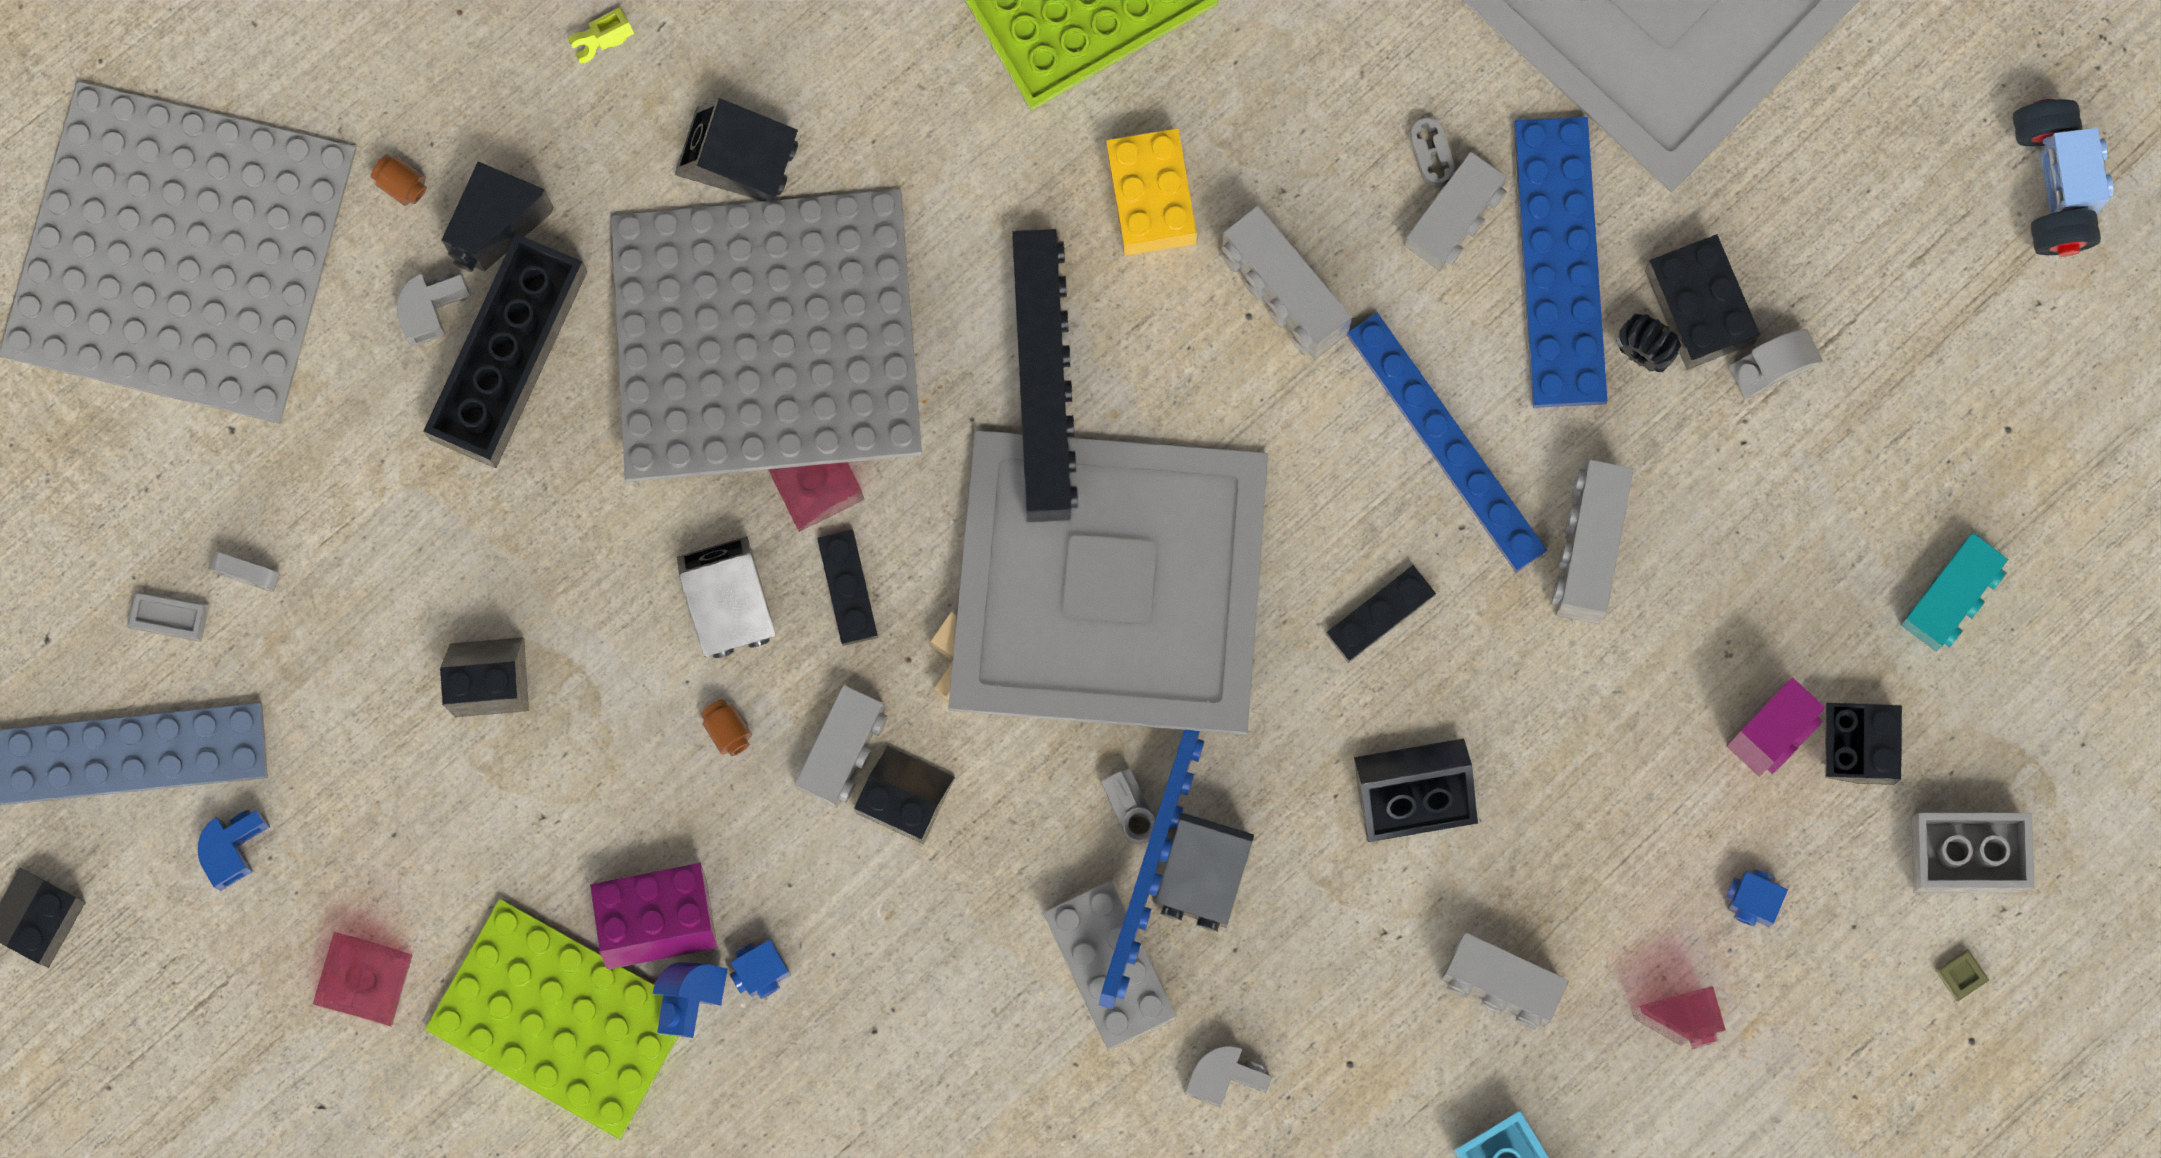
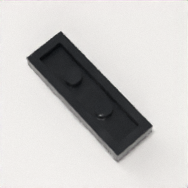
(847, 587)
(1380, 614)

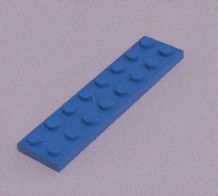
(1560, 262)

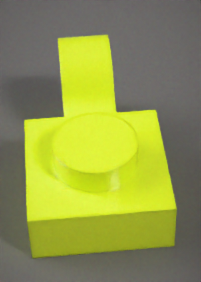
(603, 32)

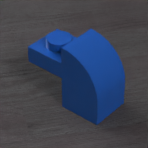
(220, 851)
(683, 989)

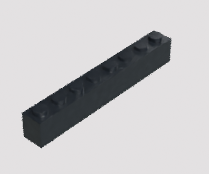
(1042, 375)

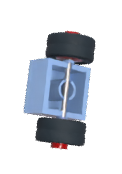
(2072, 175)

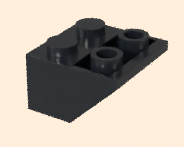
(1863, 743)

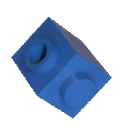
(1755, 898)
(758, 969)

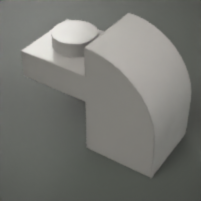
(419, 305)
(1776, 361)
(1216, 1071)

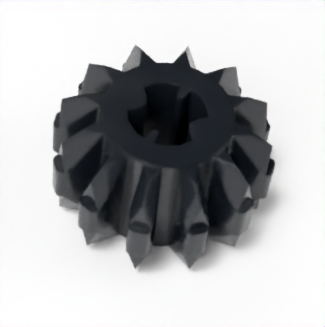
(1648, 342)

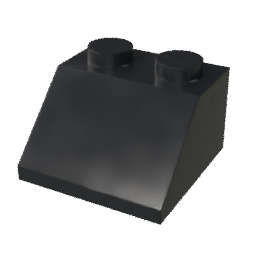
(904, 794)
(36, 917)

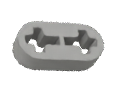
(1424, 154)
(244, 571)

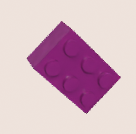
(1778, 729)
(653, 916)

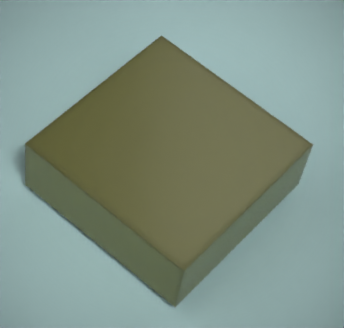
(1962, 975)

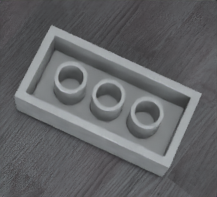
(1285, 283)
(1594, 542)
(1087, 936)

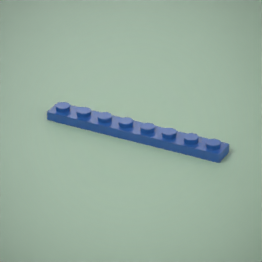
(1446, 442)
(1148, 880)

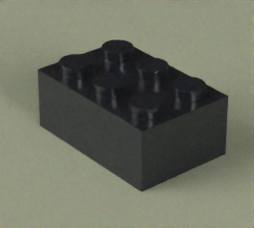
(1702, 301)

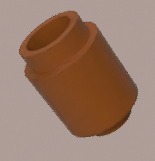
(399, 180)
(726, 727)

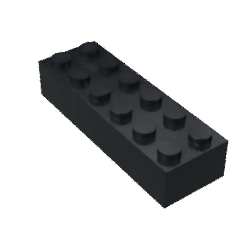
(505, 350)

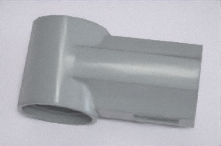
(1128, 803)

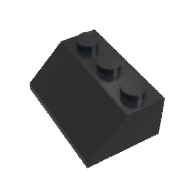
(1416, 790)

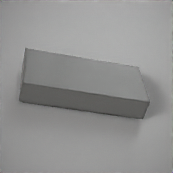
(168, 616)

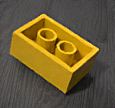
(1151, 192)

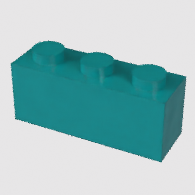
(1956, 593)

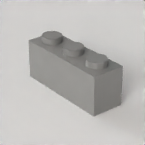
(1456, 212)
(841, 747)

